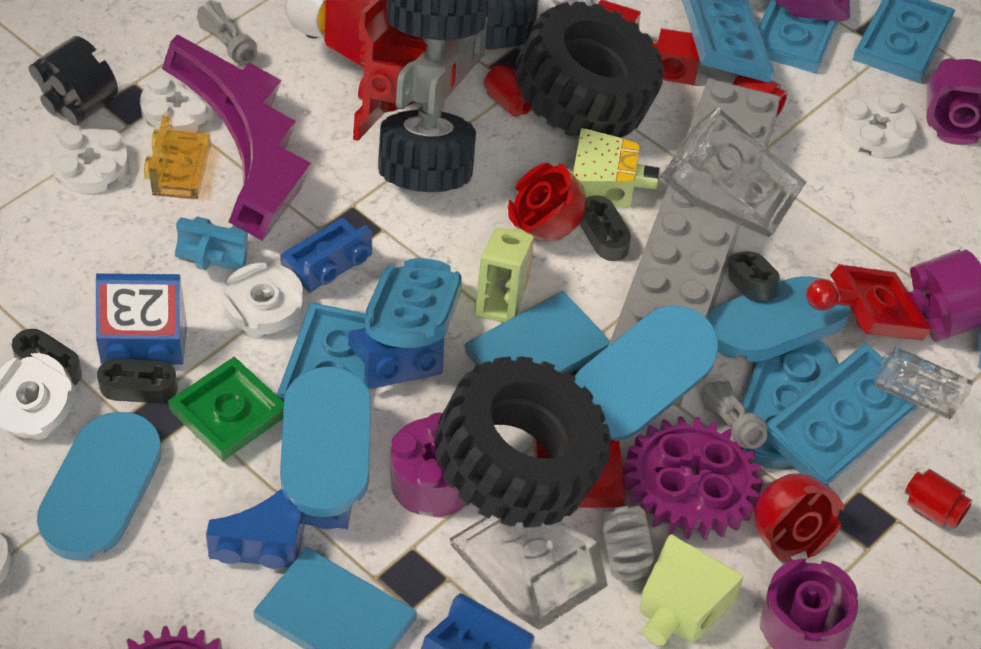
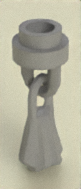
(240, 48)
(747, 428)

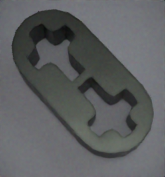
(610, 225)
(753, 276)
(49, 346)
(137, 380)

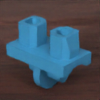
(211, 244)

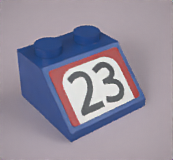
(140, 317)

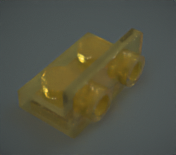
(177, 161)

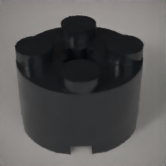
(74, 80)

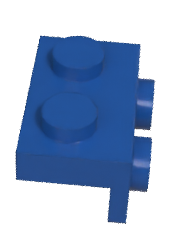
(328, 253)
(394, 365)
(476, 627)

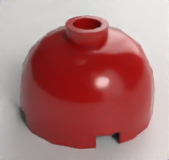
(548, 202)
(797, 516)

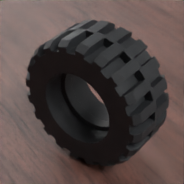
(589, 70)
(501, 477)

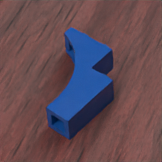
(265, 533)

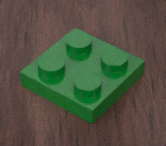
(227, 408)

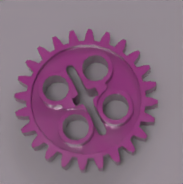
(692, 478)

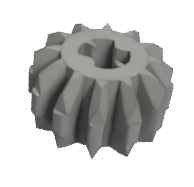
(628, 543)

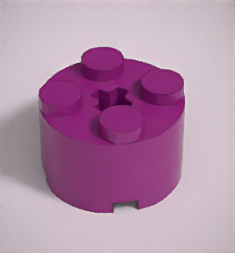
(955, 101)
(948, 293)
(415, 471)
(809, 606)

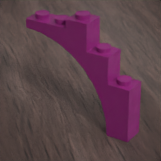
(260, 132)

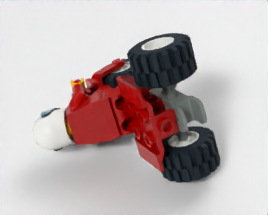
(412, 56)

